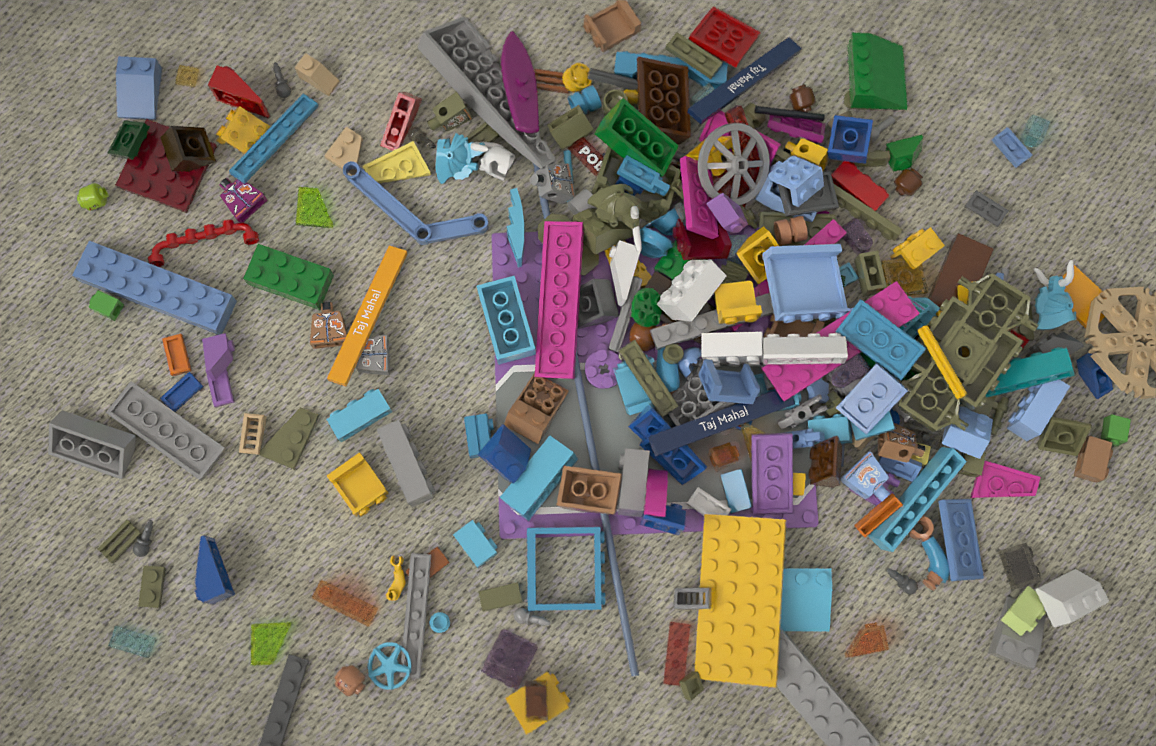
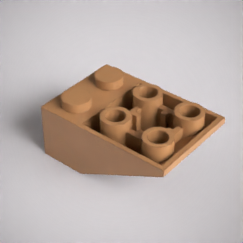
(535, 408)

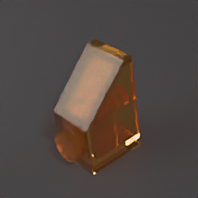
(723, 456)
(868, 641)

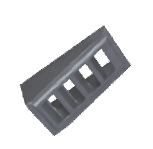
(680, 598)

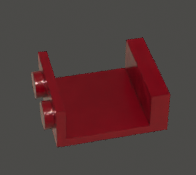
(698, 247)

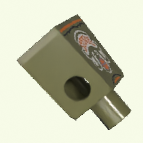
(450, 113)

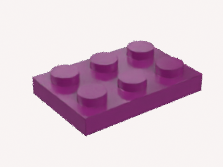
(796, 128)

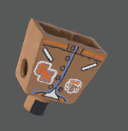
(327, 328)
(899, 444)

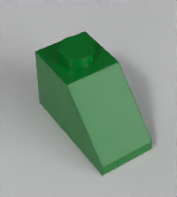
(904, 152)

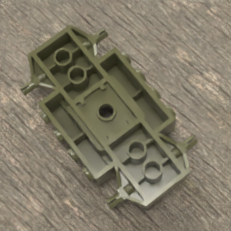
(984, 329)

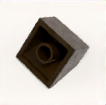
(187, 148)

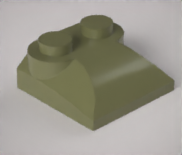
(1063, 436)

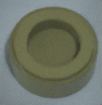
(673, 354)

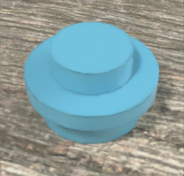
(439, 622)

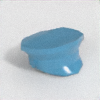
(654, 244)

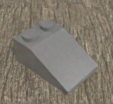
(1015, 648)

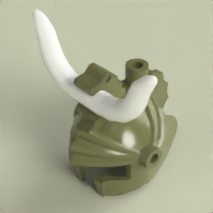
(616, 206)

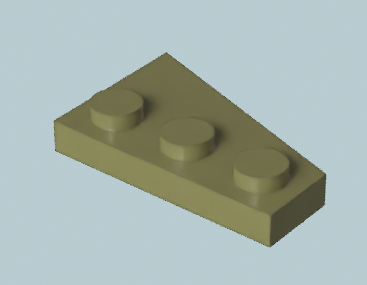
(291, 439)

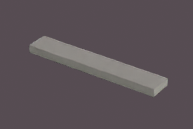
(416, 613)

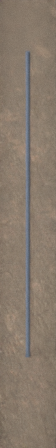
(604, 517)

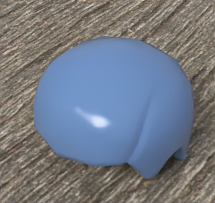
(690, 356)

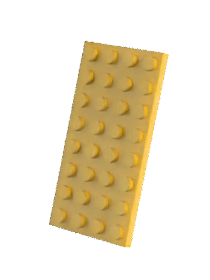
(745, 574)

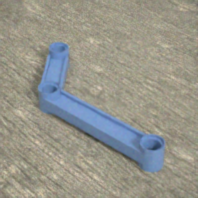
(406, 219)

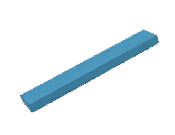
(273, 138)

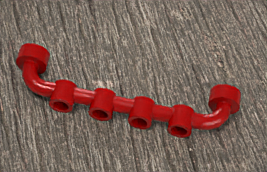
(191, 237)

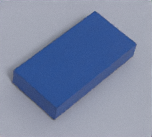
(181, 392)

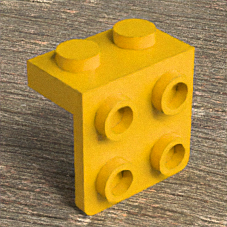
(241, 130)
(918, 247)
(736, 303)

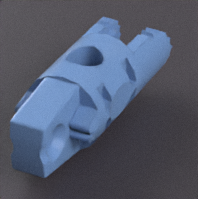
(806, 438)

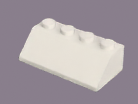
(804, 350)

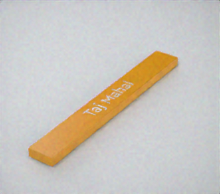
(367, 316)

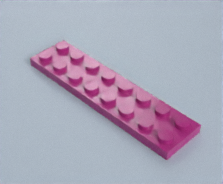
(559, 300)
(793, 378)

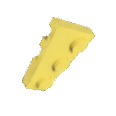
(398, 165)

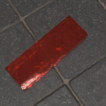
(676, 653)

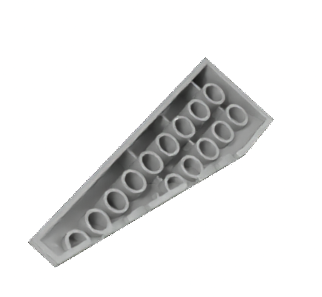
(473, 72)

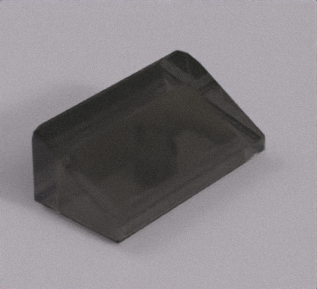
(925, 435)

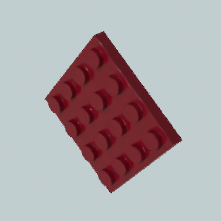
(152, 177)

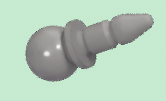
(523, 616)

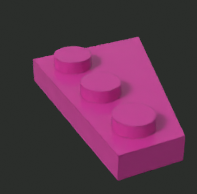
(1004, 482)

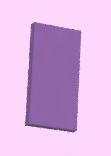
(772, 473)

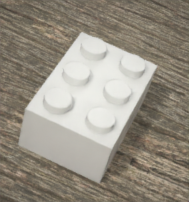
(691, 289)
(733, 348)

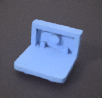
(800, 177)

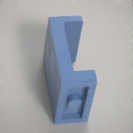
(729, 385)

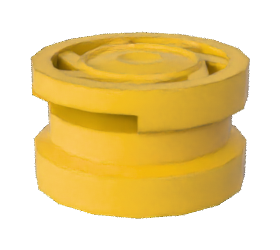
(576, 78)

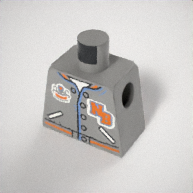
(554, 183)
(375, 356)

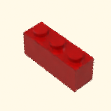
(859, 185)

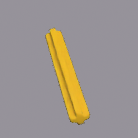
(942, 362)

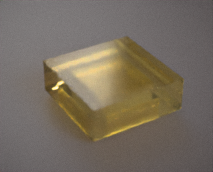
(187, 76)

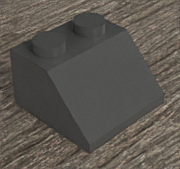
(596, 303)

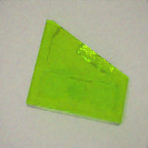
(311, 209)
(266, 641)

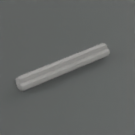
(624, 316)

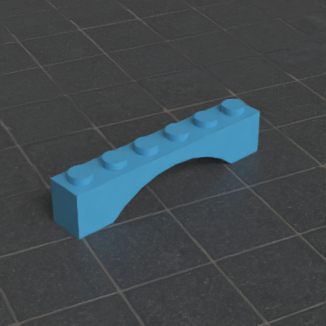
(627, 66)

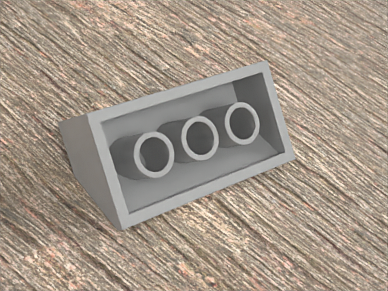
(91, 444)

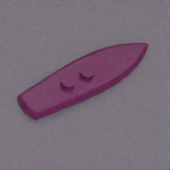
(520, 84)

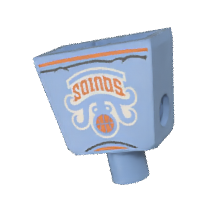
(867, 478)

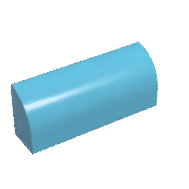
(539, 478)

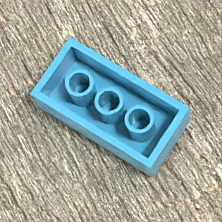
(506, 320)

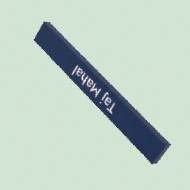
(744, 80)
(717, 422)

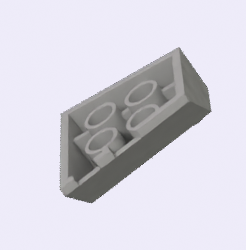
(693, 401)

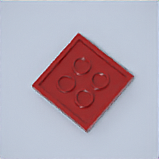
(724, 36)

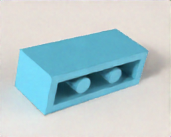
(358, 415)

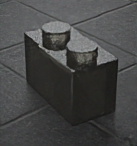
(1019, 566)

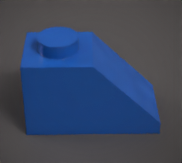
(1094, 376)

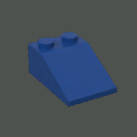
(672, 522)
(211, 575)

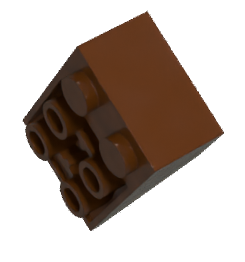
(826, 463)

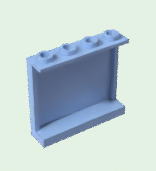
(805, 282)

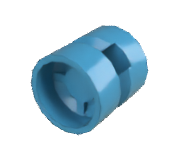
(587, 99)

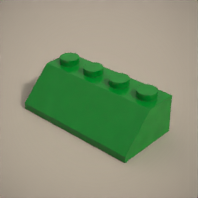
(634, 135)

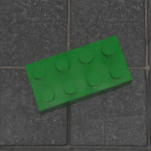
(288, 276)

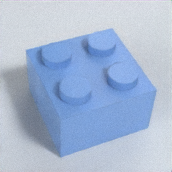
(974, 438)

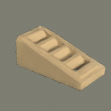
(245, 432)

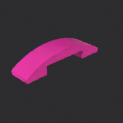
(656, 492)

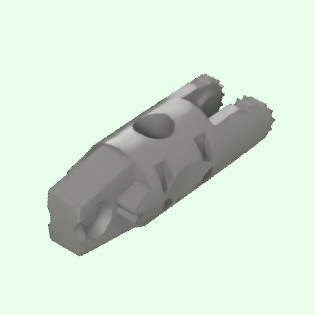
(792, 418)

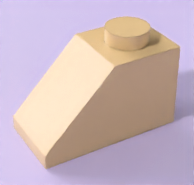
(316, 74)

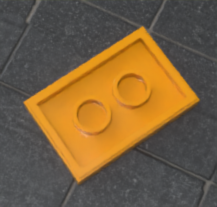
(1082, 293)

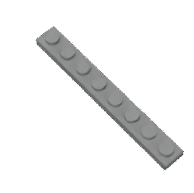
(703, 323)

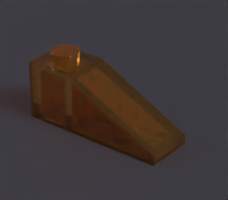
(344, 603)

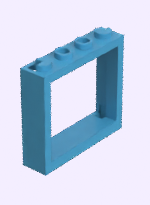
(599, 558)

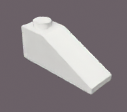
(623, 266)

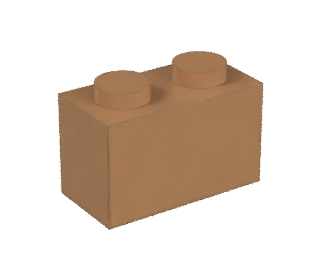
(1093, 459)

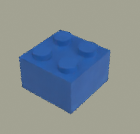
(850, 139)

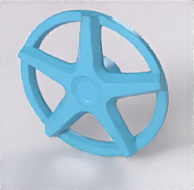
(389, 666)

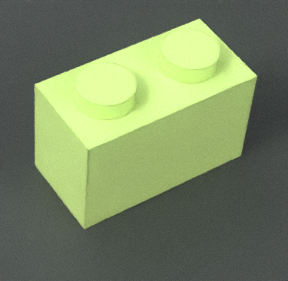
(1024, 611)

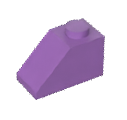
(728, 213)
(217, 354)

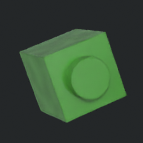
(106, 305)
(1115, 429)

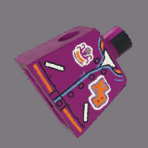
(241, 198)

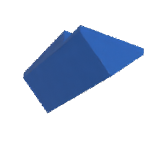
(680, 462)

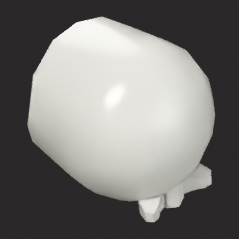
(497, 162)

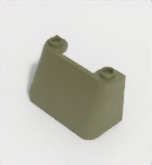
(652, 204)

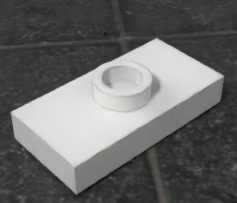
(706, 504)

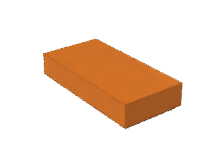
(176, 354)

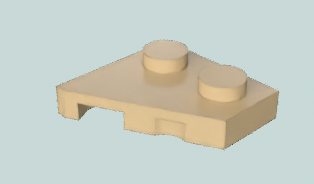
(345, 149)

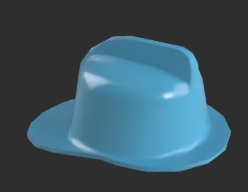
(665, 223)

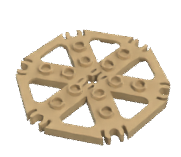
(1125, 342)

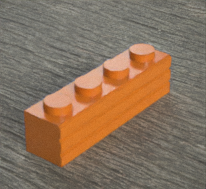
(878, 515)

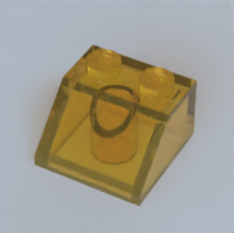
(910, 280)

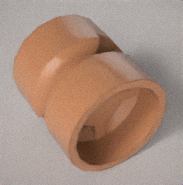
(790, 230)

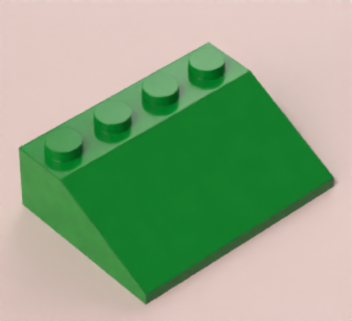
(876, 73)

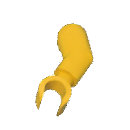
(399, 580)

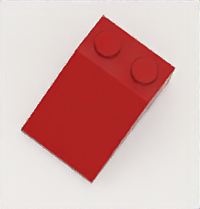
(232, 90)

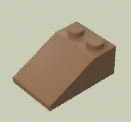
(589, 490)

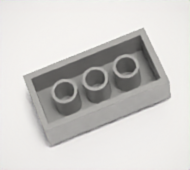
(404, 461)

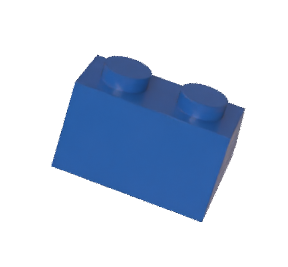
(506, 454)

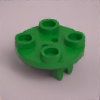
(645, 307)

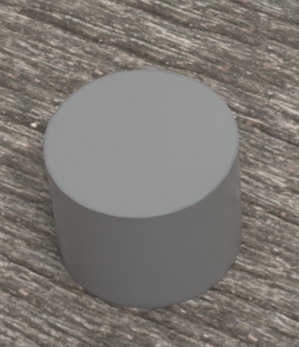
(579, 202)

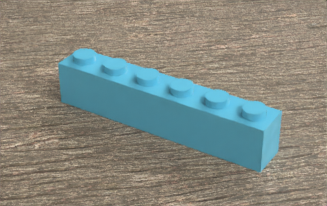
(918, 498)

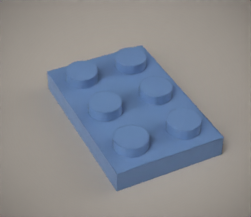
(871, 398)

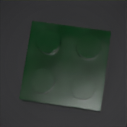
(129, 139)

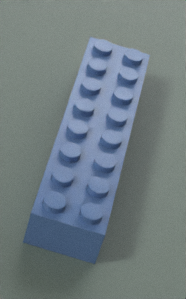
(155, 288)

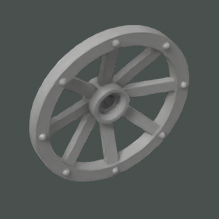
(735, 164)

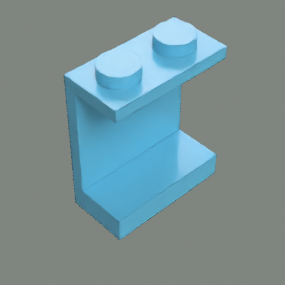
(632, 394)

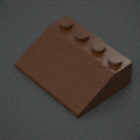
(665, 97)

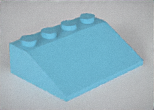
(806, 599)

